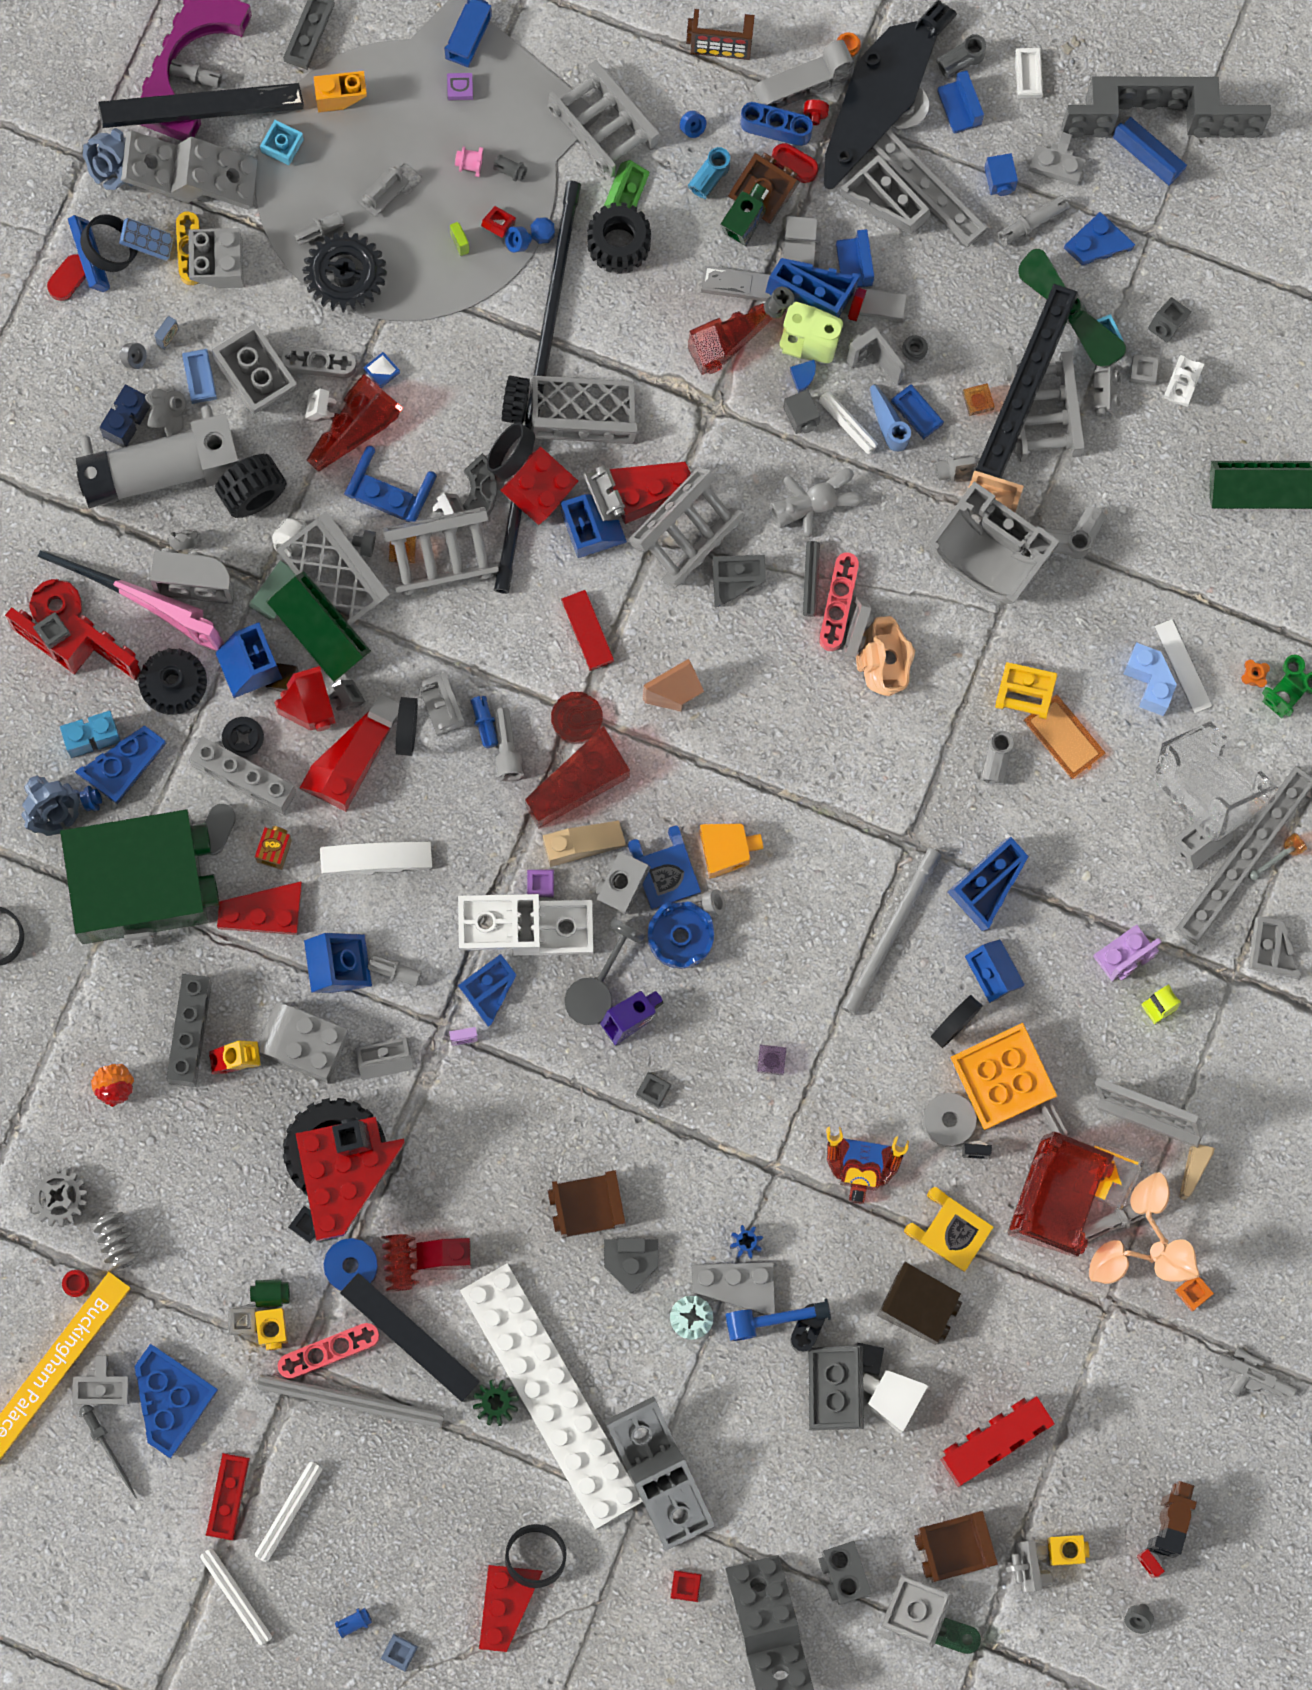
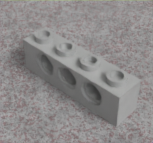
(242, 775)

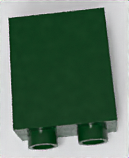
(138, 876)

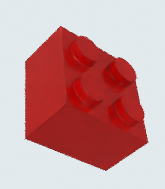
(539, 485)

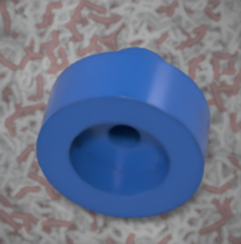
(693, 124)
(517, 239)

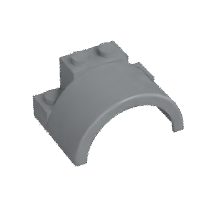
(991, 552)

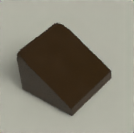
(286, 672)

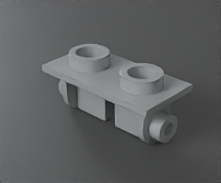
(383, 190)
(1109, 399)
(608, 503)

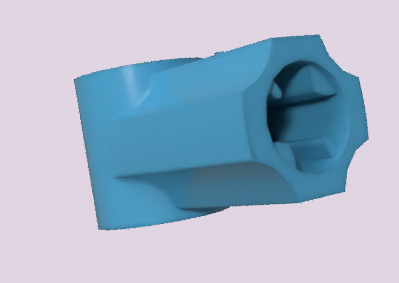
(710, 174)

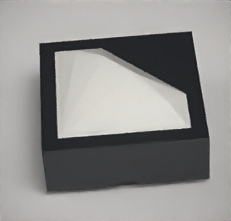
(976, 1150)

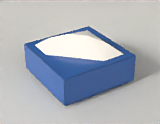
(381, 370)

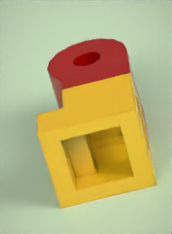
(234, 1057)

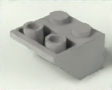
(216, 257)

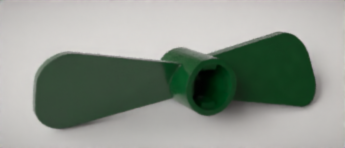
(1099, 342)

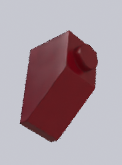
(444, 1254)

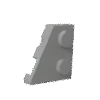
(862, 617)
(1271, 949)

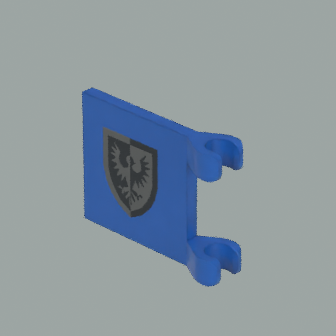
(670, 871)

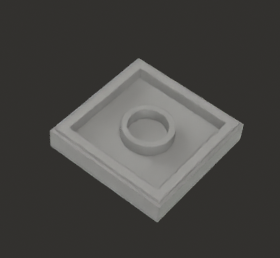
(917, 1611)

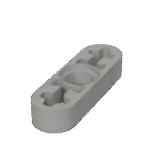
(324, 371)

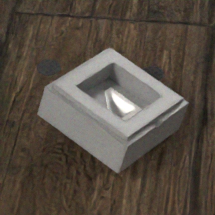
(241, 1320)

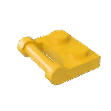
(1027, 682)

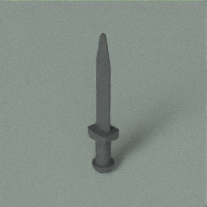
(98, 1433)

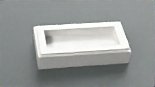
(1028, 73)

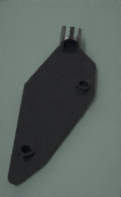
(882, 89)

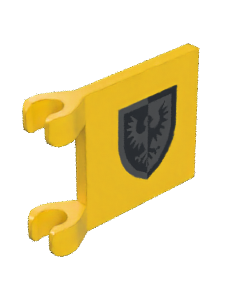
(954, 1232)

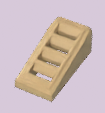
(1196, 1163)

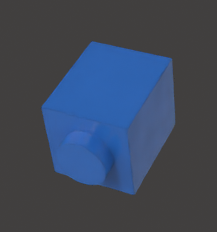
(1001, 174)

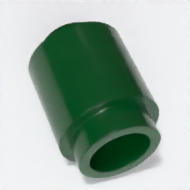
(270, 1293)

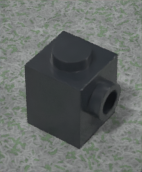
(351, 1137)

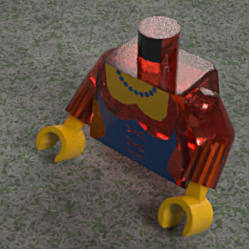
(862, 1163)

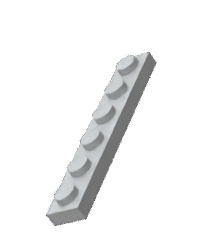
(929, 189)

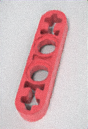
(837, 601)
(327, 1348)

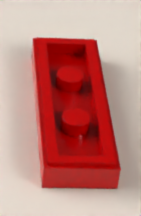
(587, 630)
(227, 1496)

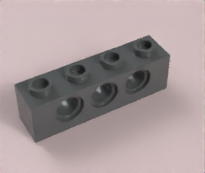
(189, 1030)

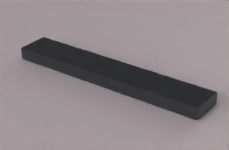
(409, 1337)

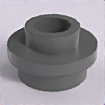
(915, 341)

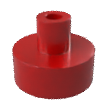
(816, 110)

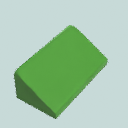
(627, 184)

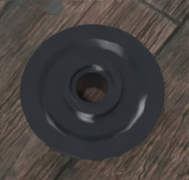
(175, 697)

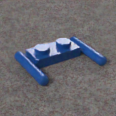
(385, 496)

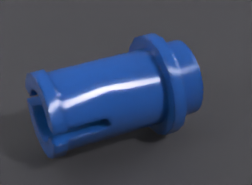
(353, 1622)

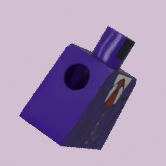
(630, 1015)

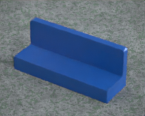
(1149, 151)

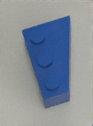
(814, 286)
(987, 884)

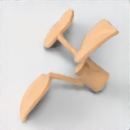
(1173, 1261)

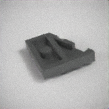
(736, 576)

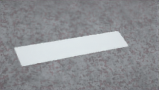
(1183, 666)

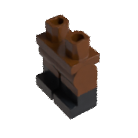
(1174, 1521)

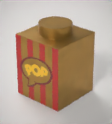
(273, 847)

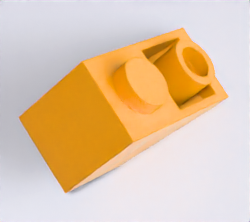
(339, 90)

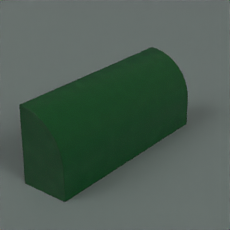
(1261, 484)
(318, 626)

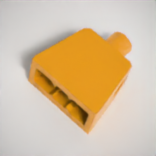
(727, 847)

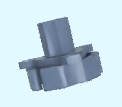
(106, 158)
(49, 802)

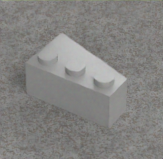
(886, 196)

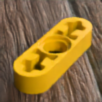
(182, 239)

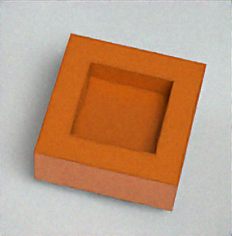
(1194, 1293)

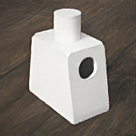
(893, 1397)

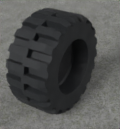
(315, 1117)

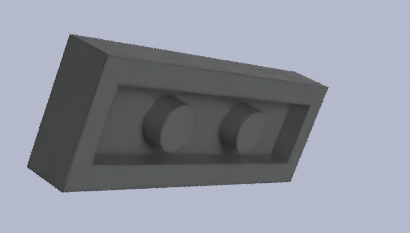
(308, 32)

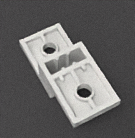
(525, 924)

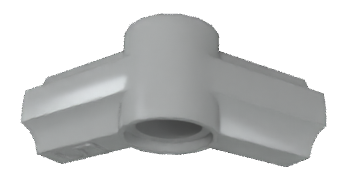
(1085, 531)

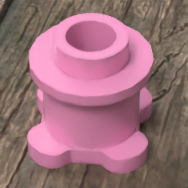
(469, 160)

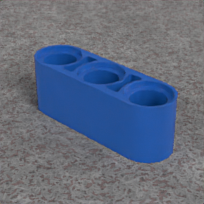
(783, 133)

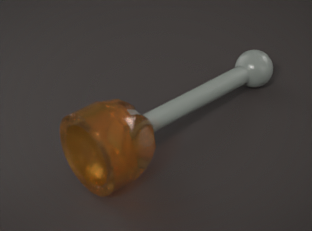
(1293, 846)

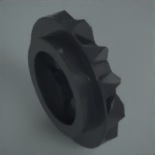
(243, 725)

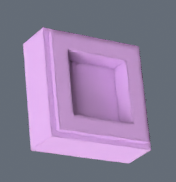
(463, 1036)

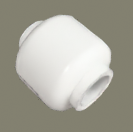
(285, 531)

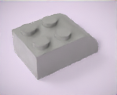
(253, 369)
(190, 577)
(302, 1042)

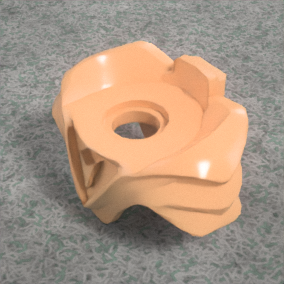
(882, 677)

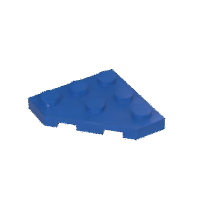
(169, 1399)

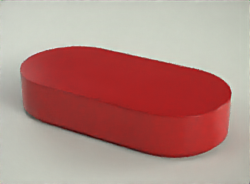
(796, 160)
(66, 278)

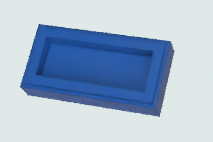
(917, 411)

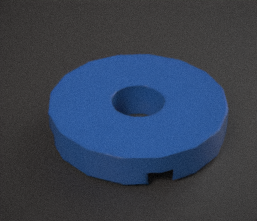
(340, 1253)

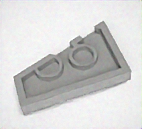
(737, 1284)

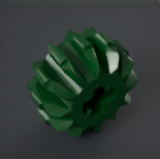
(503, 1399)

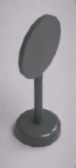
(589, 997)

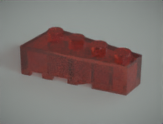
(580, 778)

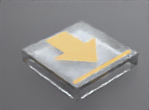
(1119, 1185)

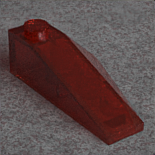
(719, 341)
(363, 416)

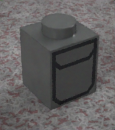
(802, 412)

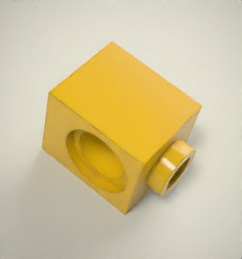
(266, 1317)
(1056, 1555)

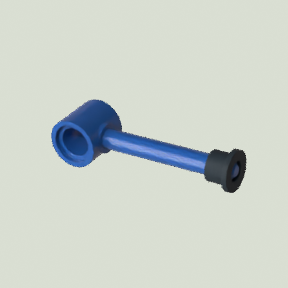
(743, 1325)

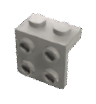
(876, 344)

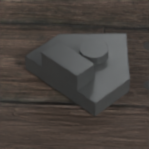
(631, 1260)

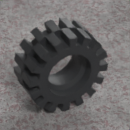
(515, 399)

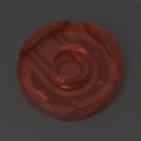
(576, 717)

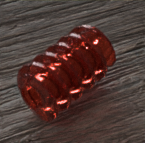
(400, 1262)

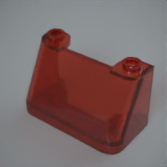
(1060, 1194)

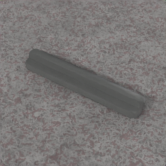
(811, 578)

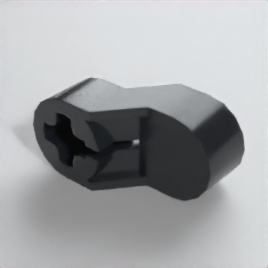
(804, 1340)

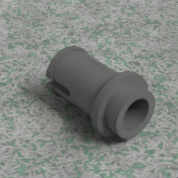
(510, 168)

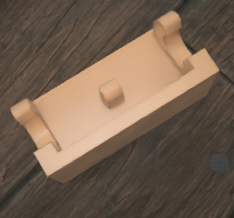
(1004, 491)

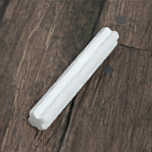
(288, 1512)
(236, 1597)

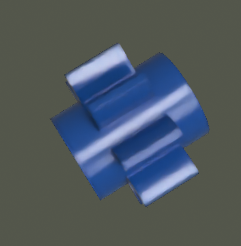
(742, 1248)

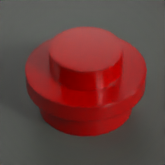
(75, 1283)

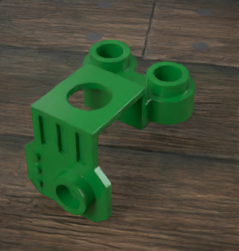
(1293, 683)

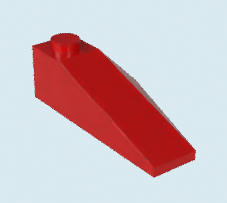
(307, 701)
(344, 765)

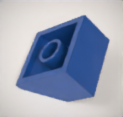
(337, 962)

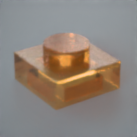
(978, 399)
(410, 546)

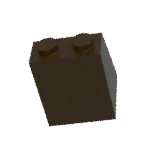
(920, 1304)

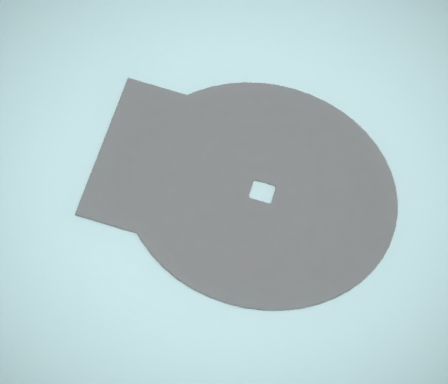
(416, 125)

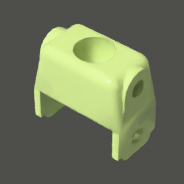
(815, 330)

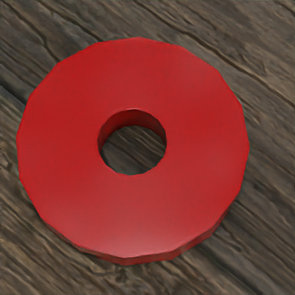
(53, 590)

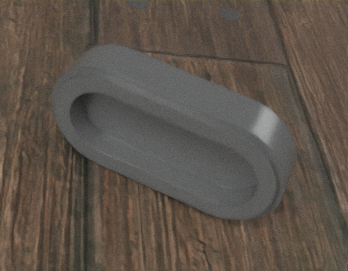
(220, 824)

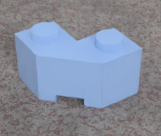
(1150, 667)

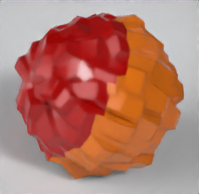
(112, 1084)

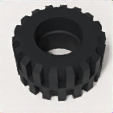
(624, 219)
(250, 485)

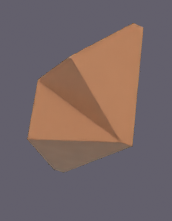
(673, 687)

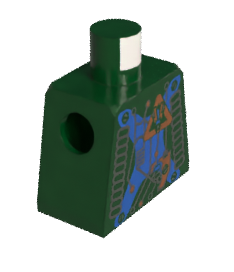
(741, 224)

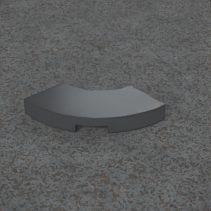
(482, 484)

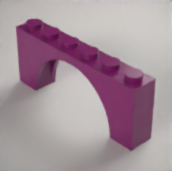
(194, 21)

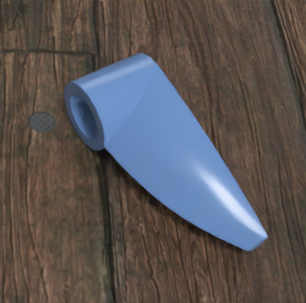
(889, 421)

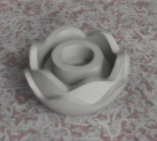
(184, 540)

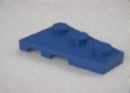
(120, 767)

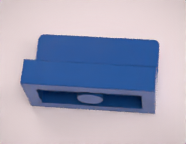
(961, 103)
(856, 258)
(994, 970)

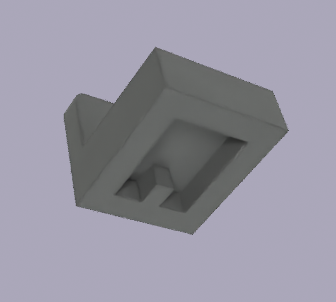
(1169, 319)

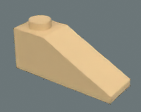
(582, 842)

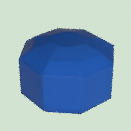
(542, 230)

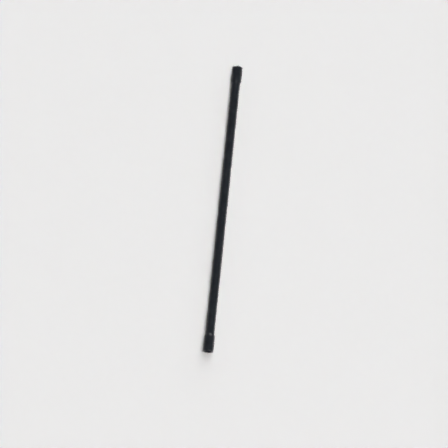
(570, 202)

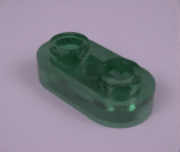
(954, 1635)

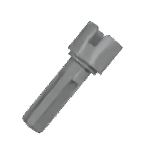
(508, 761)

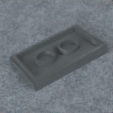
(836, 1388)

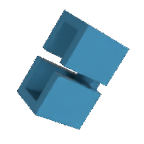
(100, 727)

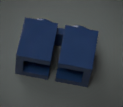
(117, 424)

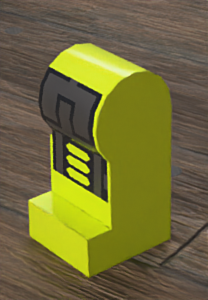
(1161, 1004)

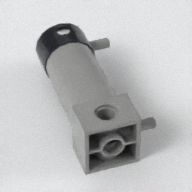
(157, 463)

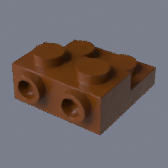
(777, 181)

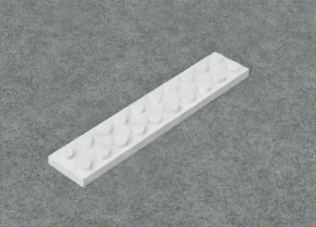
(551, 1396)

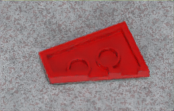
(263, 911)

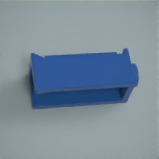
(468, 32)

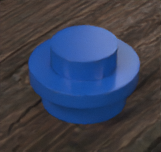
(90, 799)

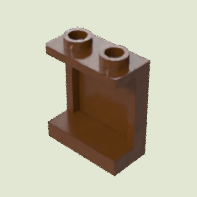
(955, 1547)

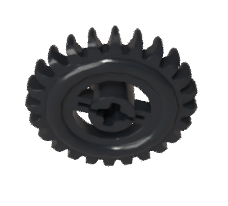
(346, 293)

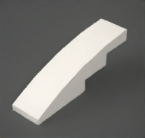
(375, 857)

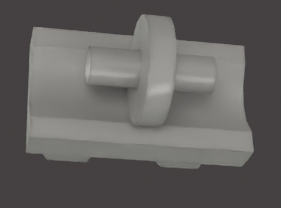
(1027, 1568)

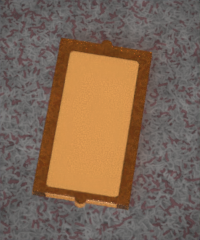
(1065, 738)

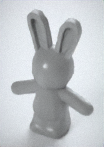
(817, 499)

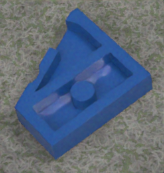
(1097, 241)
(488, 988)

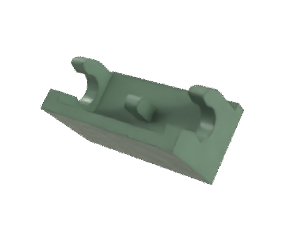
(277, 579)

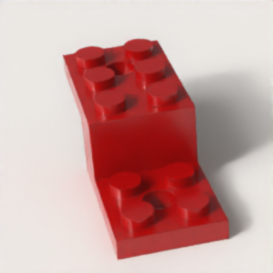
(79, 645)

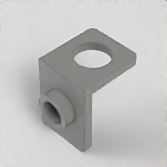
(139, 940)

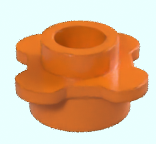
(1250, 678)

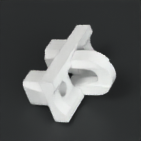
(1185, 372)

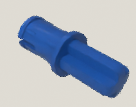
(484, 721)

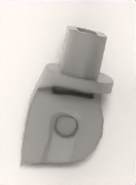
(949, 468)

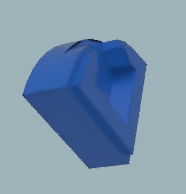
(803, 374)

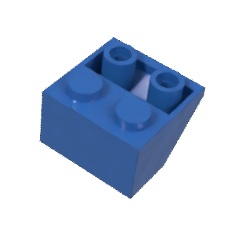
(587, 529)
(247, 661)

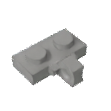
(1058, 161)
(101, 1386)

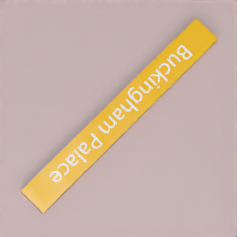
(60, 1359)

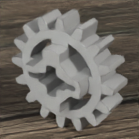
(51, 1206)

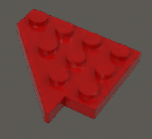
(341, 1183)

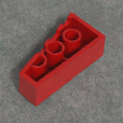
(997, 1441)

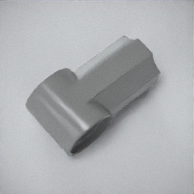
(997, 760)

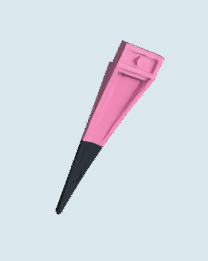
(178, 614)

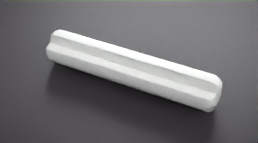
(848, 422)

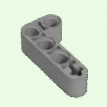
(807, 79)

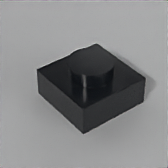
(303, 1225)
(871, 1358)

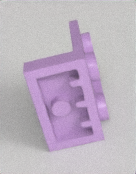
(1125, 952)

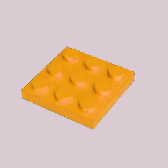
(1004, 1076)

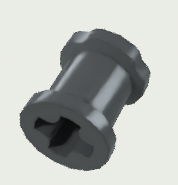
(778, 302)

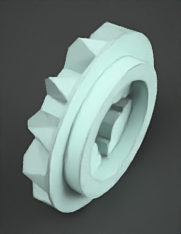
(699, 1327)

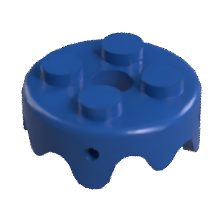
(680, 916)

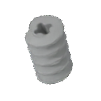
(114, 1241)

